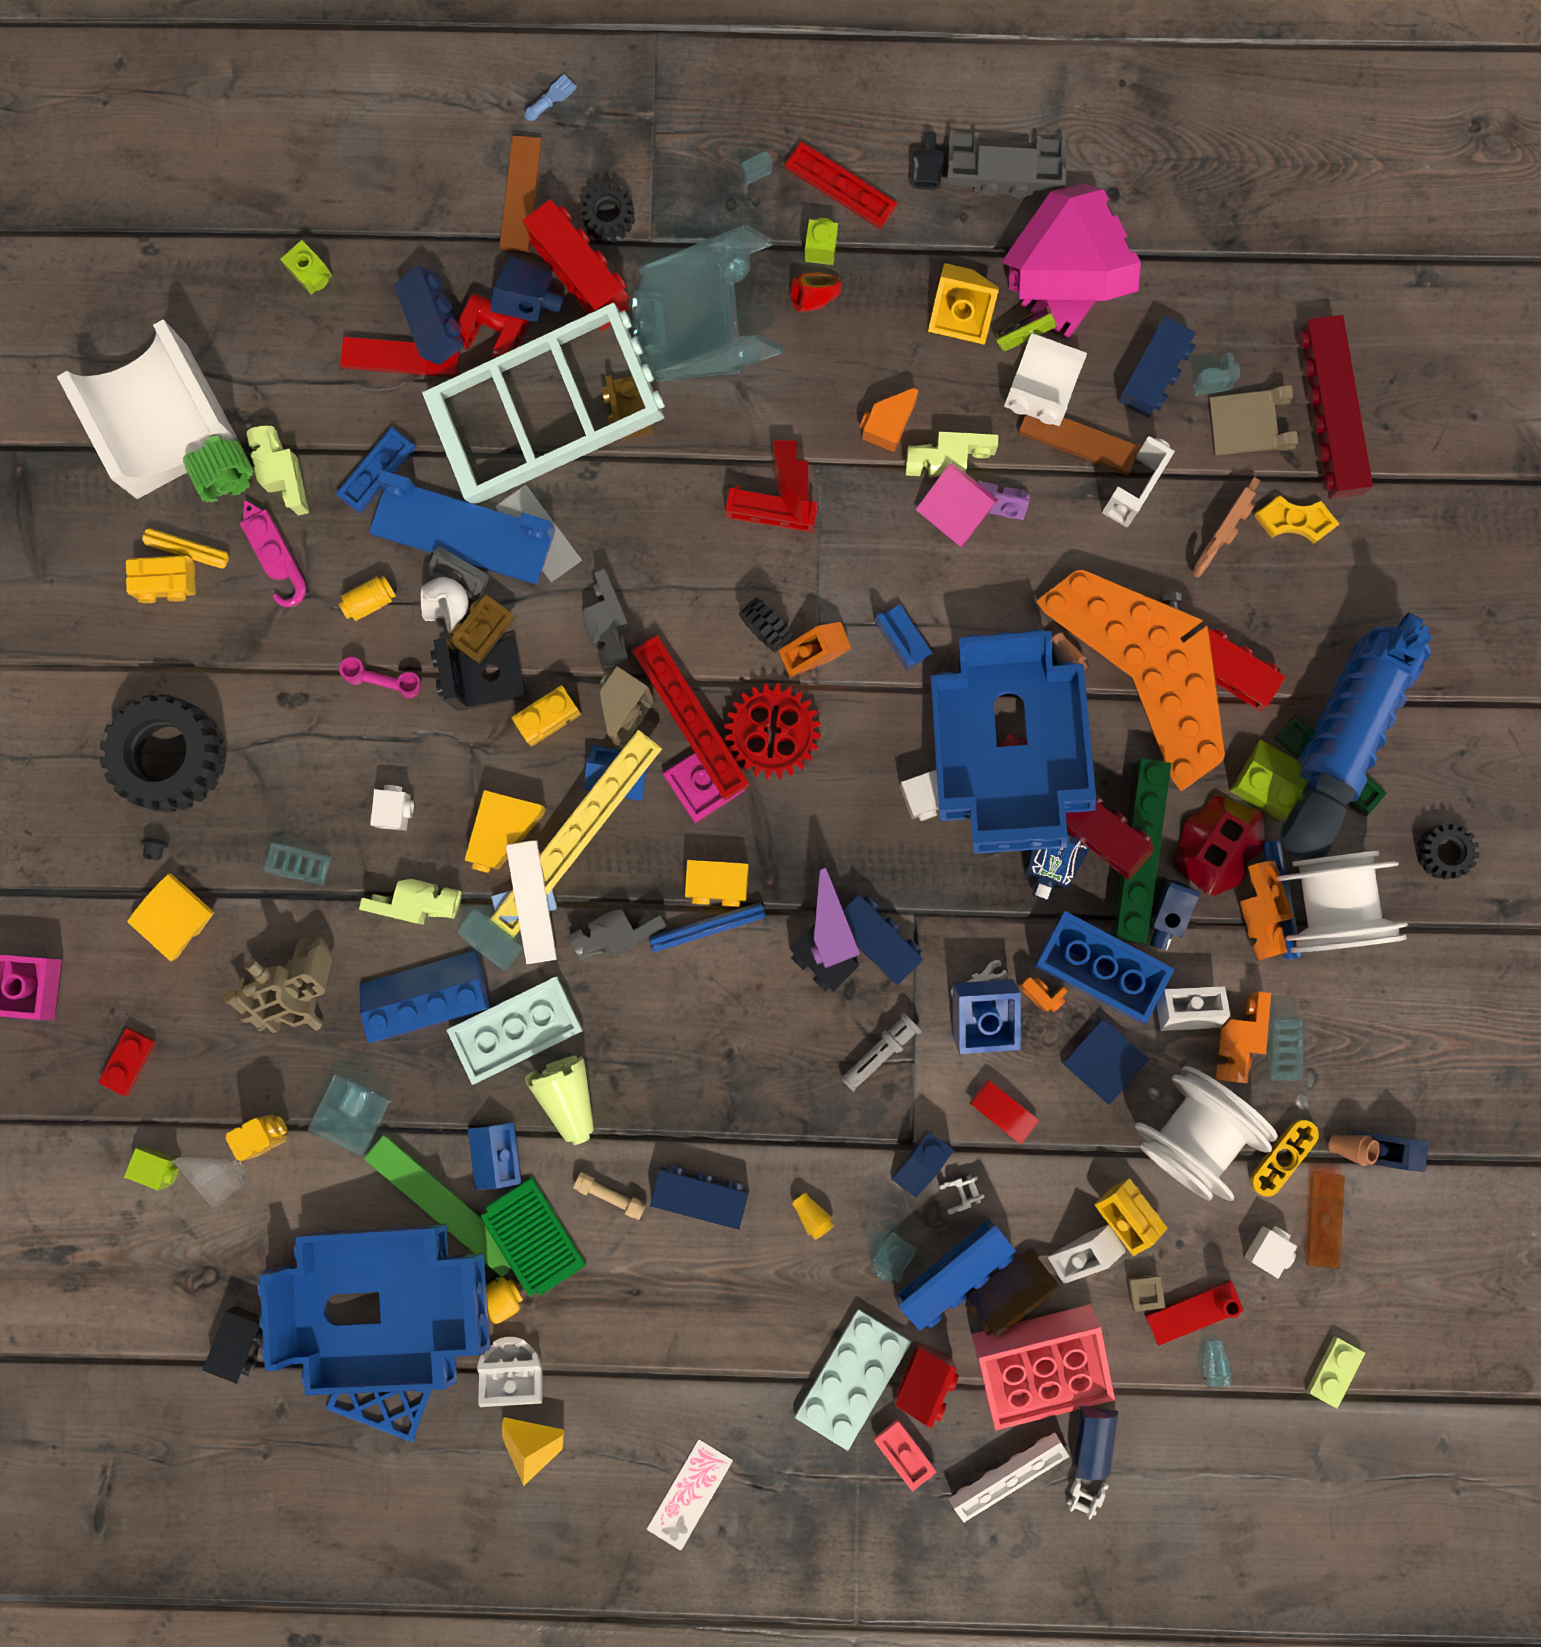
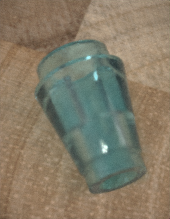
(1216, 1365)

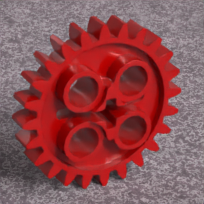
(746, 729)

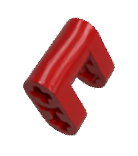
(478, 313)

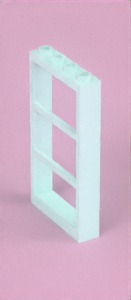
(592, 441)

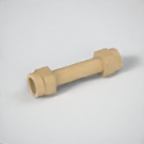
(585, 1184)

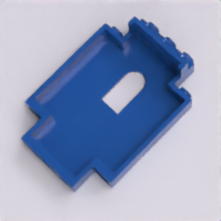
(1021, 791)
(428, 1310)

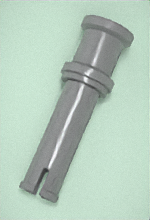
(892, 1042)

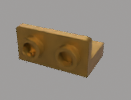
(624, 402)
(481, 628)

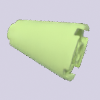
(565, 1097)

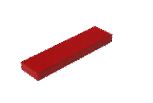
(840, 185)
(393, 357)

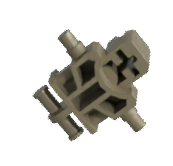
(285, 992)

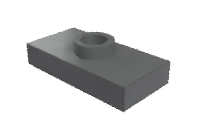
(450, 566)

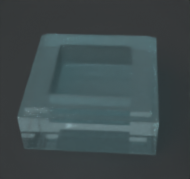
(756, 167)

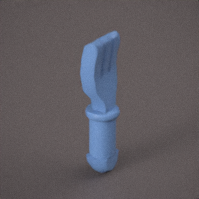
(557, 92)

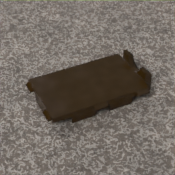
(1011, 1293)

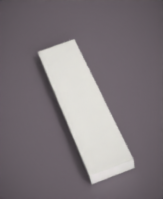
(531, 901)

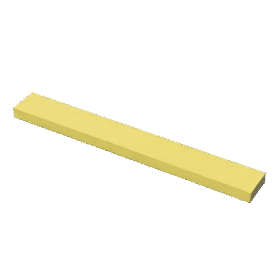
(587, 819)

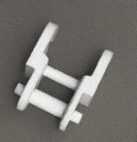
(965, 1202)
(1096, 1500)

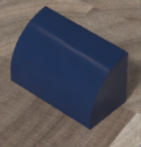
(1095, 1443)

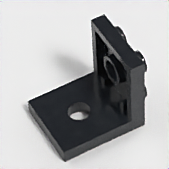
(463, 679)

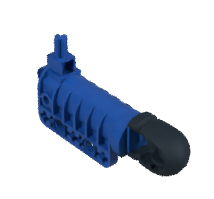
(1352, 731)

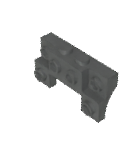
(1006, 169)

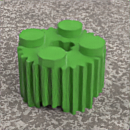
(218, 468)

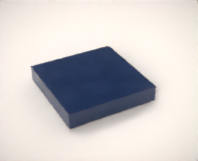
(1105, 1061)

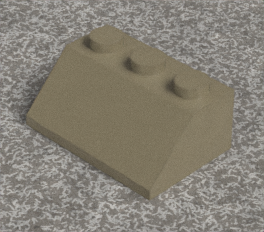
(624, 704)

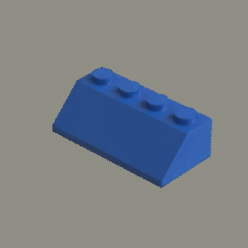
(1103, 967)
(423, 997)
(954, 1275)

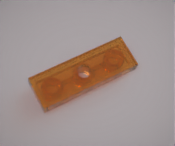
(1322, 1239)

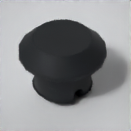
(153, 848)

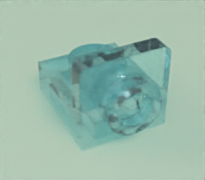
(1218, 380)
(893, 1258)

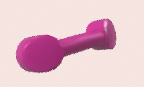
(355, 673)

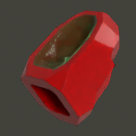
(814, 291)

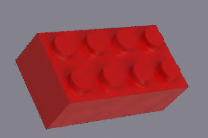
(573, 260)

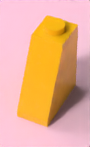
(498, 823)

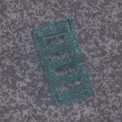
(273, 855)
(1297, 1039)

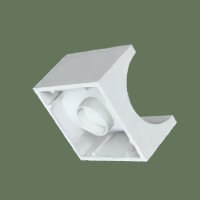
(148, 413)

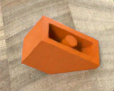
(888, 419)
(815, 648)

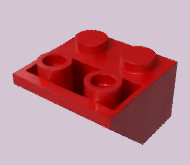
(925, 1384)

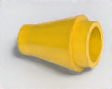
(813, 1217)

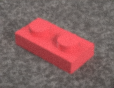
(905, 1455)

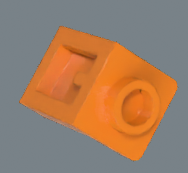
(1036, 992)

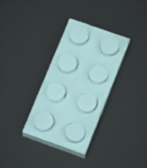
(514, 1030)
(852, 1379)

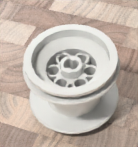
(1342, 903)
(1205, 1134)

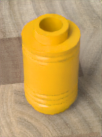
(366, 598)

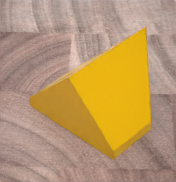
(530, 1446)

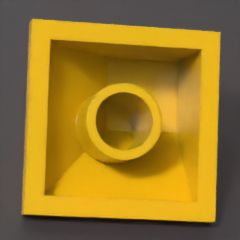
(963, 304)

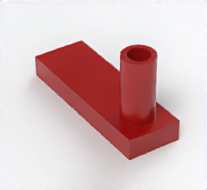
(1194, 1312)

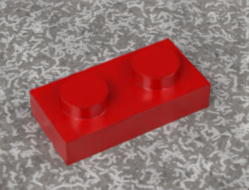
(127, 1062)

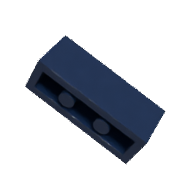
(429, 315)
(1158, 367)
(881, 940)
(700, 1196)

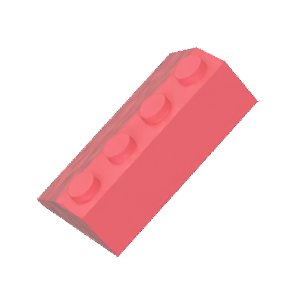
(1044, 1367)

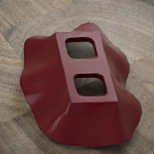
(1204, 830)

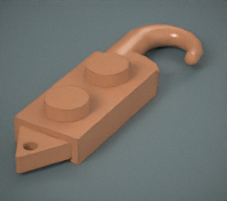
(1227, 531)

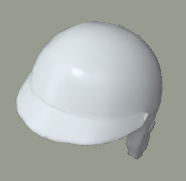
(445, 600)

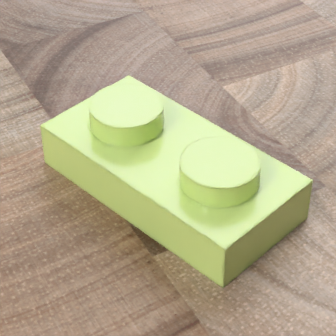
(1335, 1372)

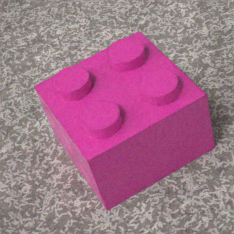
(29, 987)

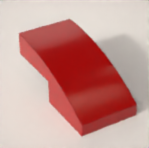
(1004, 1111)

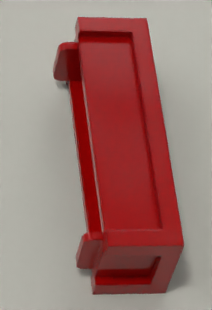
(766, 510)

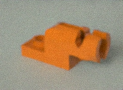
(1266, 911)
(1244, 1037)

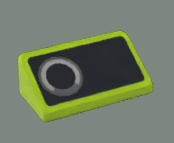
(1021, 330)

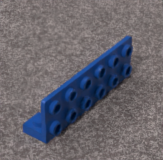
(468, 531)

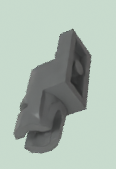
(605, 622)
(614, 932)

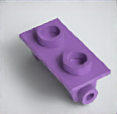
(1010, 503)

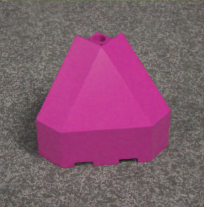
(1073, 250)

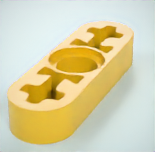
(1297, 1157)

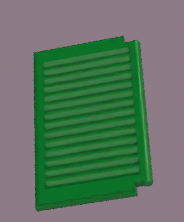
(532, 1238)

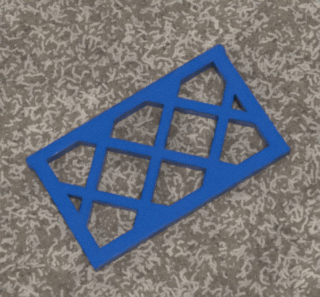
(387, 1424)

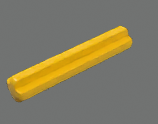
(185, 547)

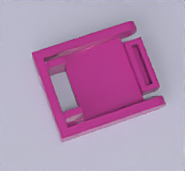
(1064, 311)

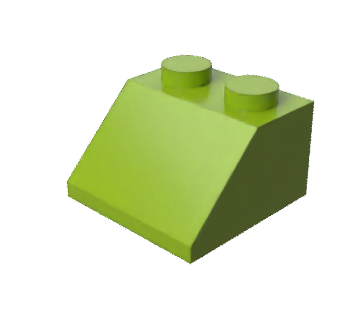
(1270, 781)

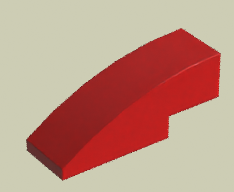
(791, 478)

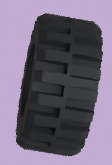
(125, 747)

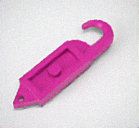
(272, 552)

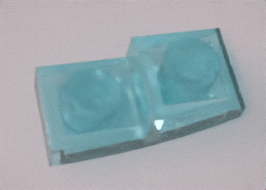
(489, 939)

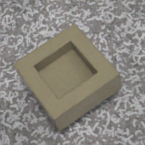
(1146, 1293)

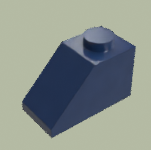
(1399, 1151)
(922, 1163)

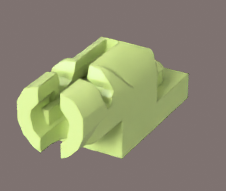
(950, 448)
(277, 468)
(414, 900)

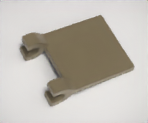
(1249, 422)

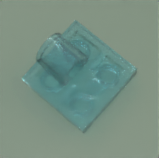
(349, 1115)

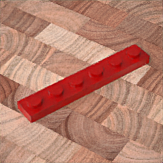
(691, 718)

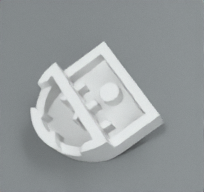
(509, 1374)

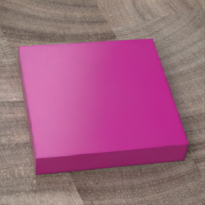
(956, 504)
(695, 788)

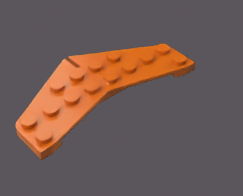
(1169, 674)

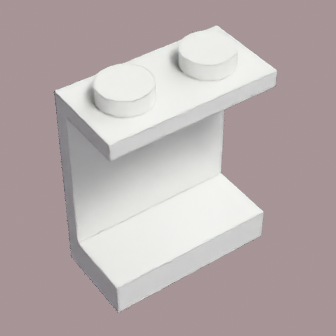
(1045, 380)
(1123, 505)

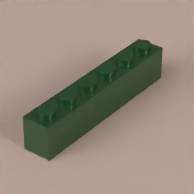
(1146, 813)

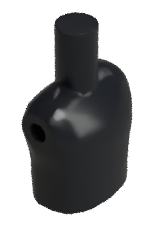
(927, 165)

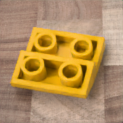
(170, 917)

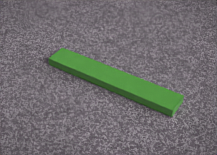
(436, 1200)

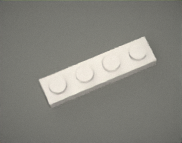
(1008, 1477)

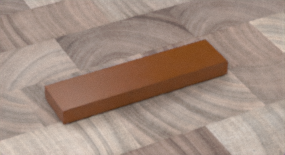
(520, 192)
(1083, 443)

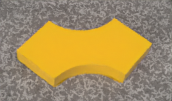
(1283, 517)

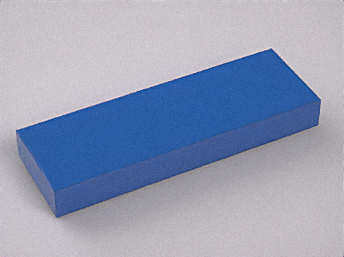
(385, 456)

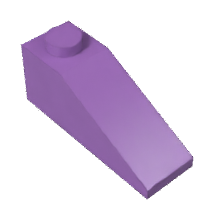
(831, 933)

